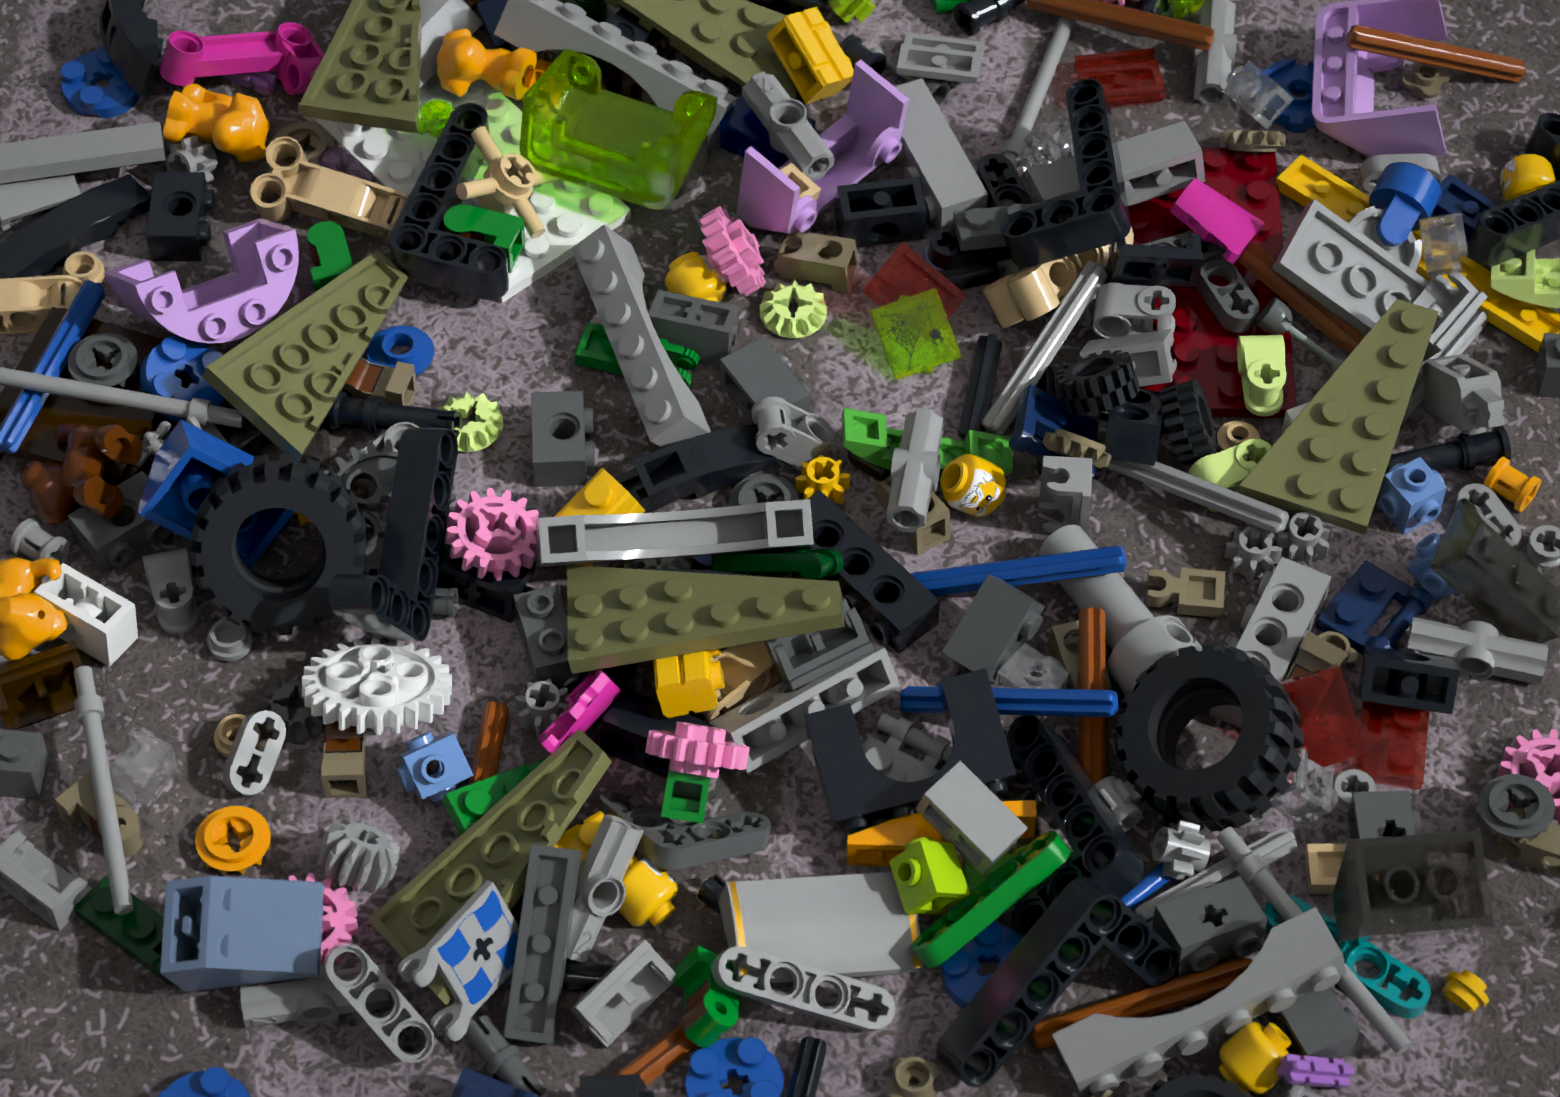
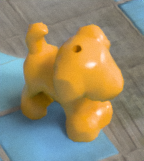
(465, 61)
(230, 122)
(24, 616)

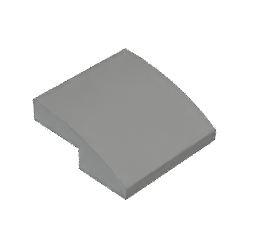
(940, 58)

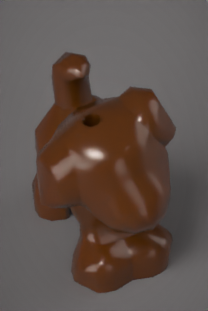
(79, 480)

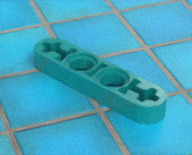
(1363, 950)

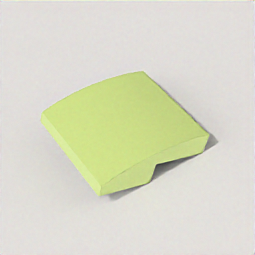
(1529, 279)

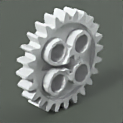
(376, 686)

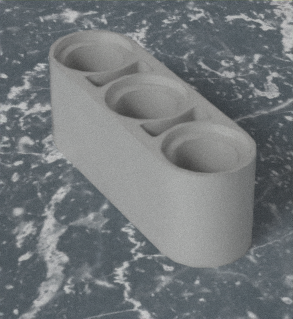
(392, 1022)

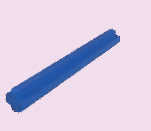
(51, 363)
(1025, 570)
(1023, 701)

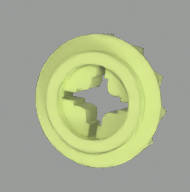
(809, 315)
(488, 422)

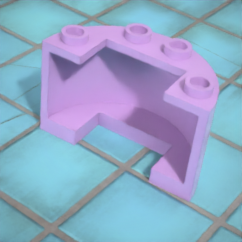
(223, 307)

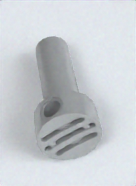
(1130, 628)

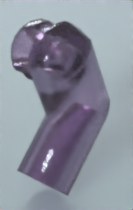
(340, 160)

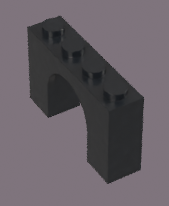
(861, 794)

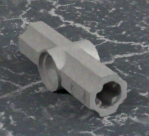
(1217, 63)
(788, 125)
(915, 470)
(1479, 650)
(600, 882)
(304, 1000)

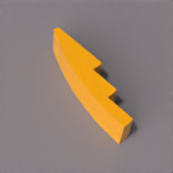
(887, 840)

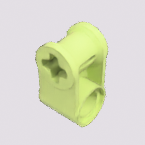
(1262, 372)
(1230, 465)

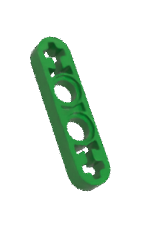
(990, 899)

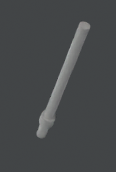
(1038, 90)
(200, 408)
(90, 714)
(1256, 871)

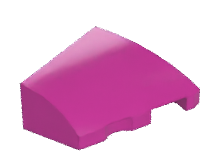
(1216, 219)
(584, 708)

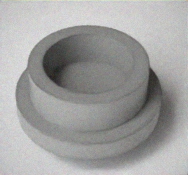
(229, 641)

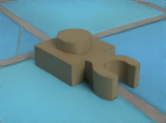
(1195, 591)

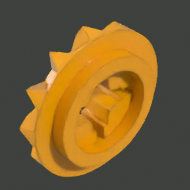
(245, 824)

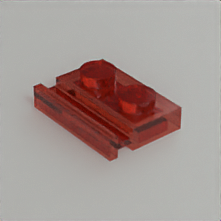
(1124, 75)
(909, 275)
(1326, 716)
(1394, 744)

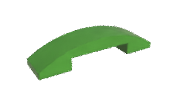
(871, 440)

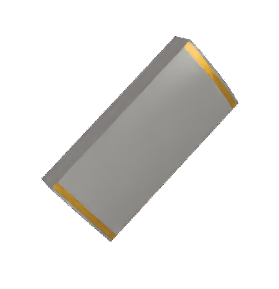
(827, 922)

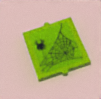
(915, 334)

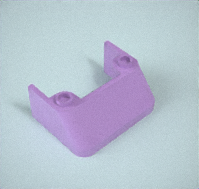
(1346, 78)
(858, 141)

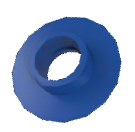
(420, 343)

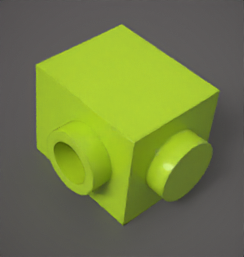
(928, 876)

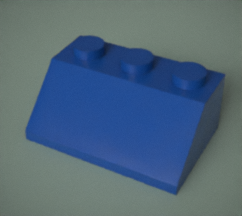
(182, 478)

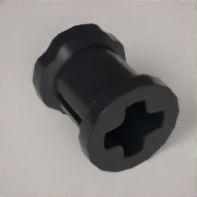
(855, 50)

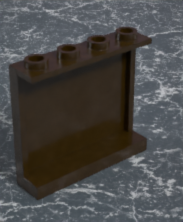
(57, 410)

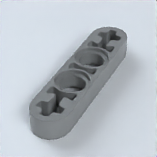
(805, 982)

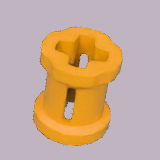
(1512, 484)

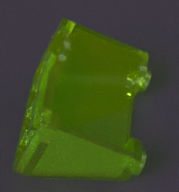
(610, 139)

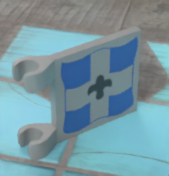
(472, 956)

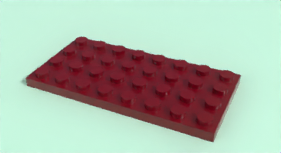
(1200, 342)

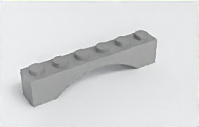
(561, 26)
(616, 288)
(674, 533)
(1112, 1049)

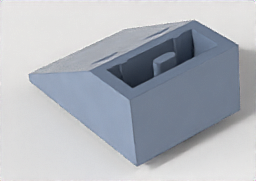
(240, 931)

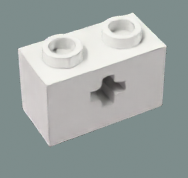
(95, 616)

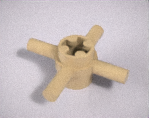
(505, 183)

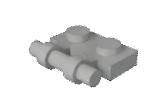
(897, 765)

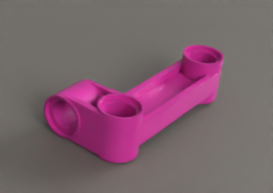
(287, 52)

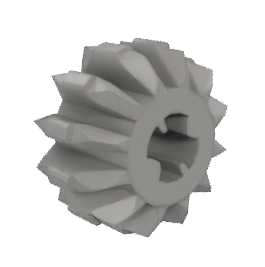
(358, 856)

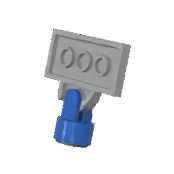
(1372, 257)

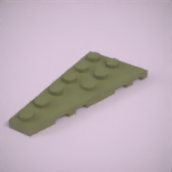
(717, 34)
(371, 68)
(301, 361)
(1345, 436)
(660, 614)
(494, 849)

